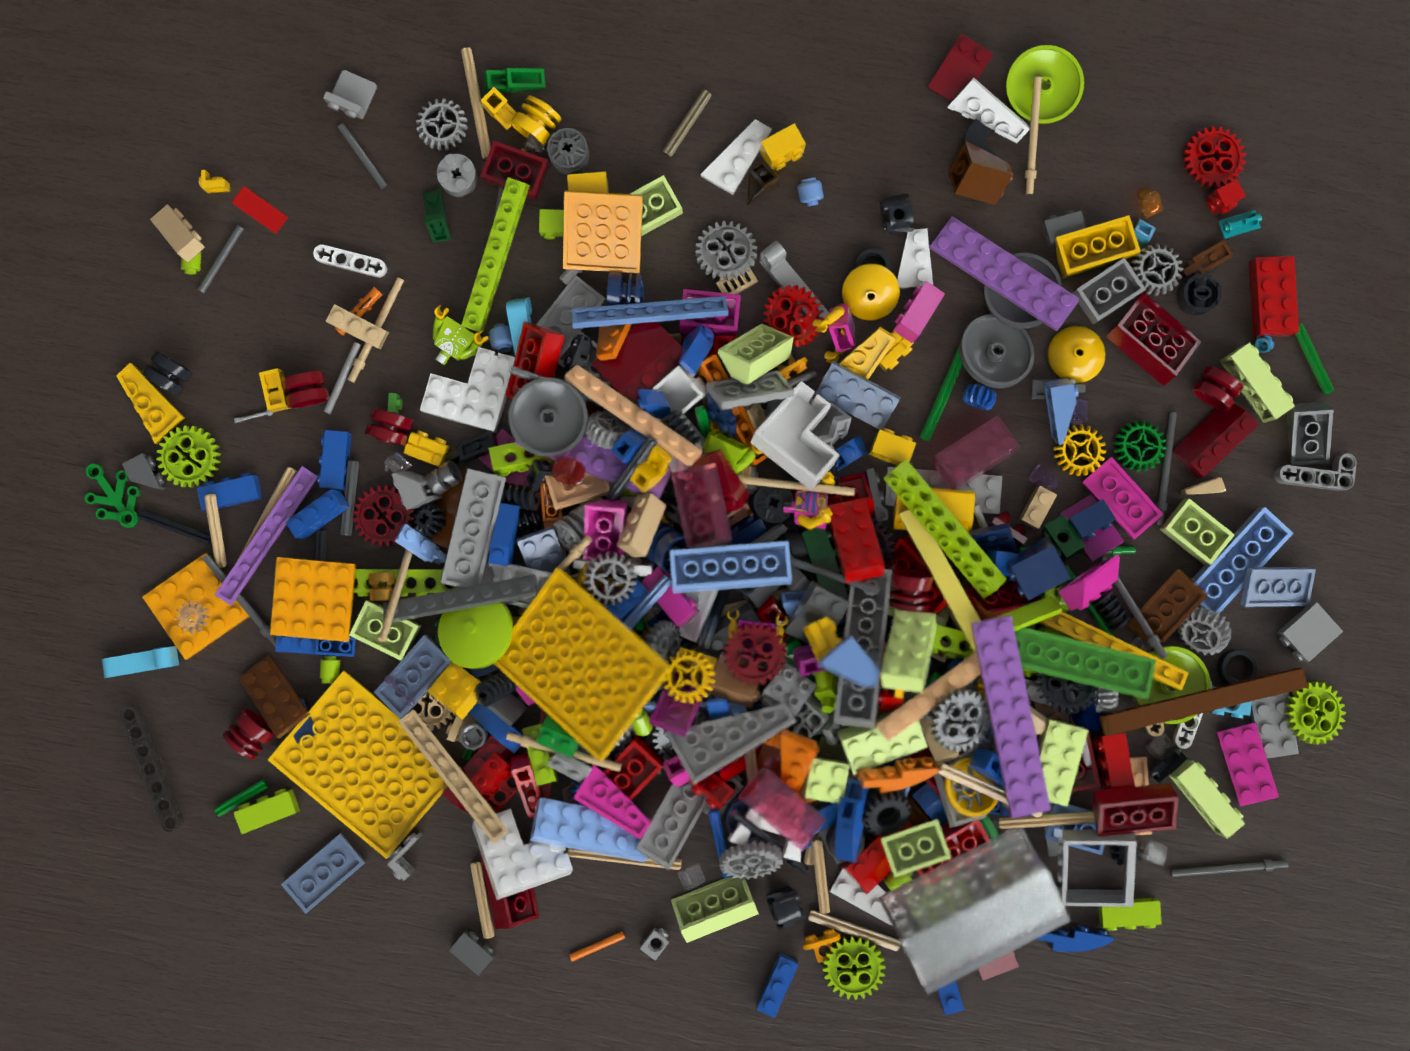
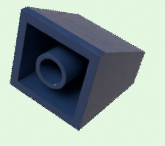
(1037, 569)

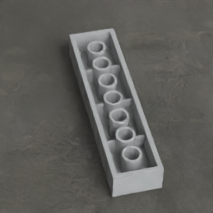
(867, 626)

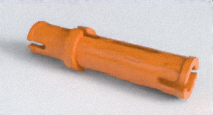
(364, 305)

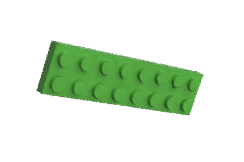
(1085, 662)

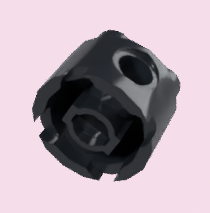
(899, 203)
(1199, 294)
(784, 907)

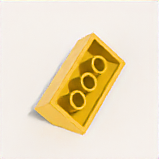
(1096, 246)
(957, 501)

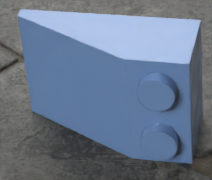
(1060, 405)
(1055, 832)

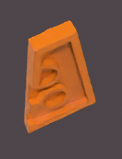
(611, 340)
(796, 759)

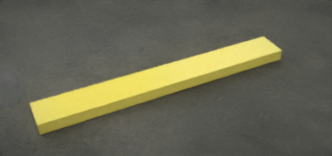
(942, 575)

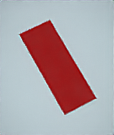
(259, 210)

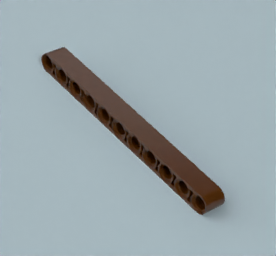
(1203, 701)

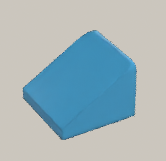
(1143, 232)

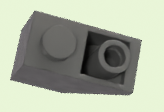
(143, 471)

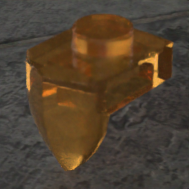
(1149, 202)

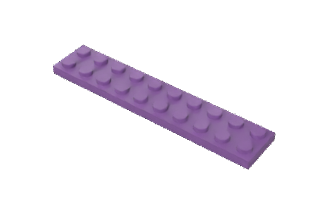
(1010, 716)

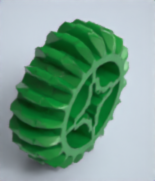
(1156, 446)

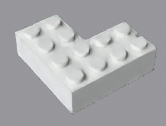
(682, 393)
(475, 403)
(789, 440)
(519, 866)

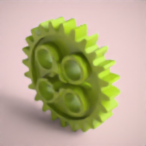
(199, 443)
(1315, 713)
(854, 985)

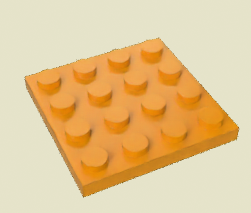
(602, 231)
(196, 584)
(313, 599)

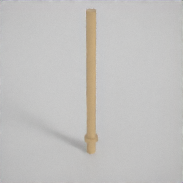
(795, 485)
(395, 596)

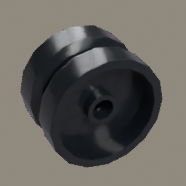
(166, 374)

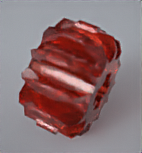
(568, 471)

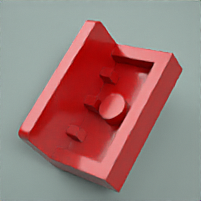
(491, 775)
(714, 790)

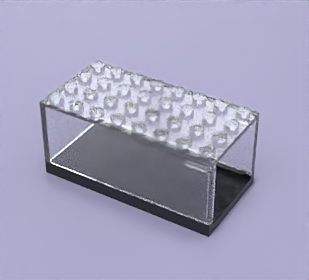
(974, 909)

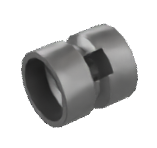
(445, 477)
(473, 736)

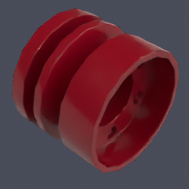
(910, 590)
(248, 736)

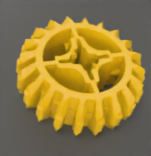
(1086, 455)
(695, 670)

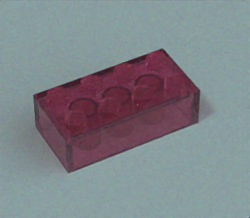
(975, 453)
(701, 506)
(782, 808)

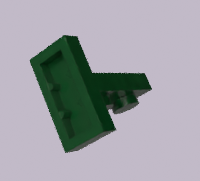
(436, 216)

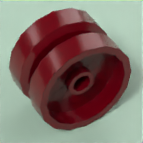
(1217, 388)
(305, 389)
(388, 427)

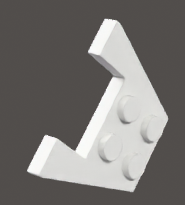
(742, 835)

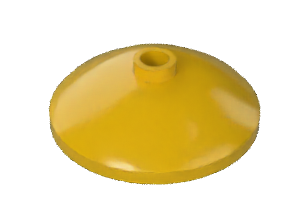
(866, 280)
(1067, 363)
(988, 802)

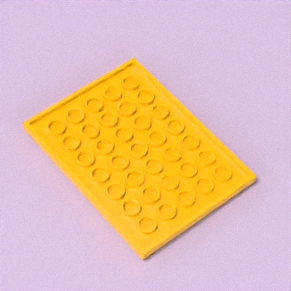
(581, 664)
(361, 765)

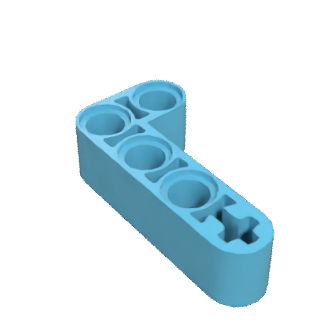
(518, 312)
(140, 662)

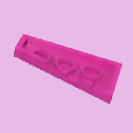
(610, 802)

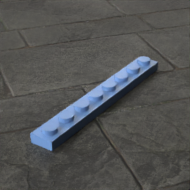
(649, 312)

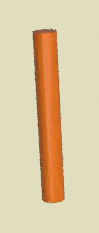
(597, 946)

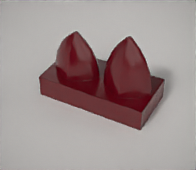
(1018, 531)

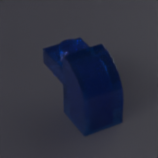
(1088, 718)

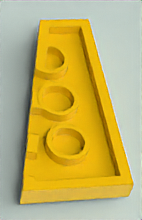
(869, 353)
(154, 409)

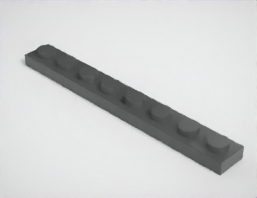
(464, 598)

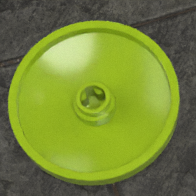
(1060, 84)
(476, 635)
(1196, 681)

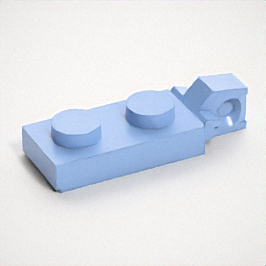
(419, 545)

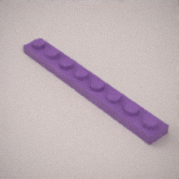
(266, 536)

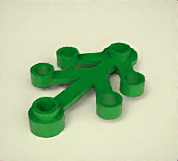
(114, 497)

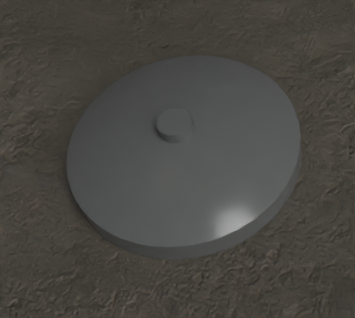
(1008, 312)
(995, 352)
(548, 417)

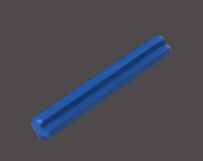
(718, 833)

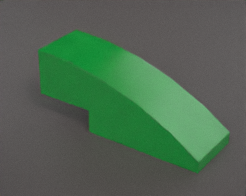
(514, 80)

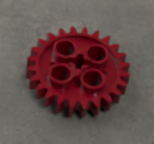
(370, 527)
(759, 636)

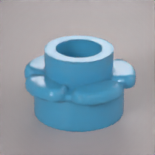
(1261, 346)

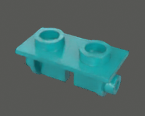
(1240, 224)

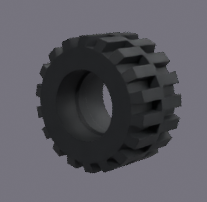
(885, 811)

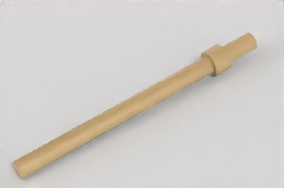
(1030, 173)
(360, 362)
(575, 552)
(527, 741)

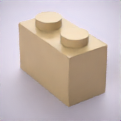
(1037, 507)

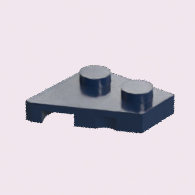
(995, 538)

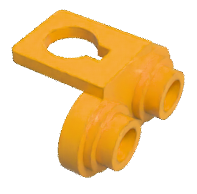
(798, 366)
(815, 943)

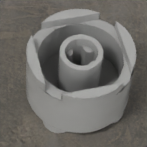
(455, 164)

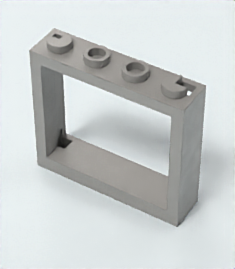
(1080, 897)

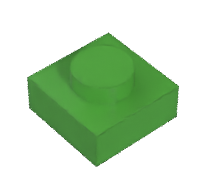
(394, 403)

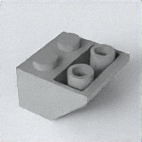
(414, 489)

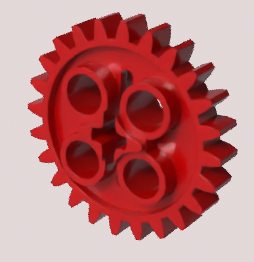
(1212, 140)
(777, 308)

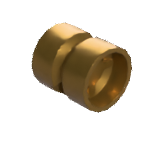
(381, 593)

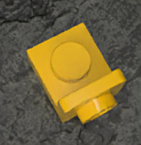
(217, 184)

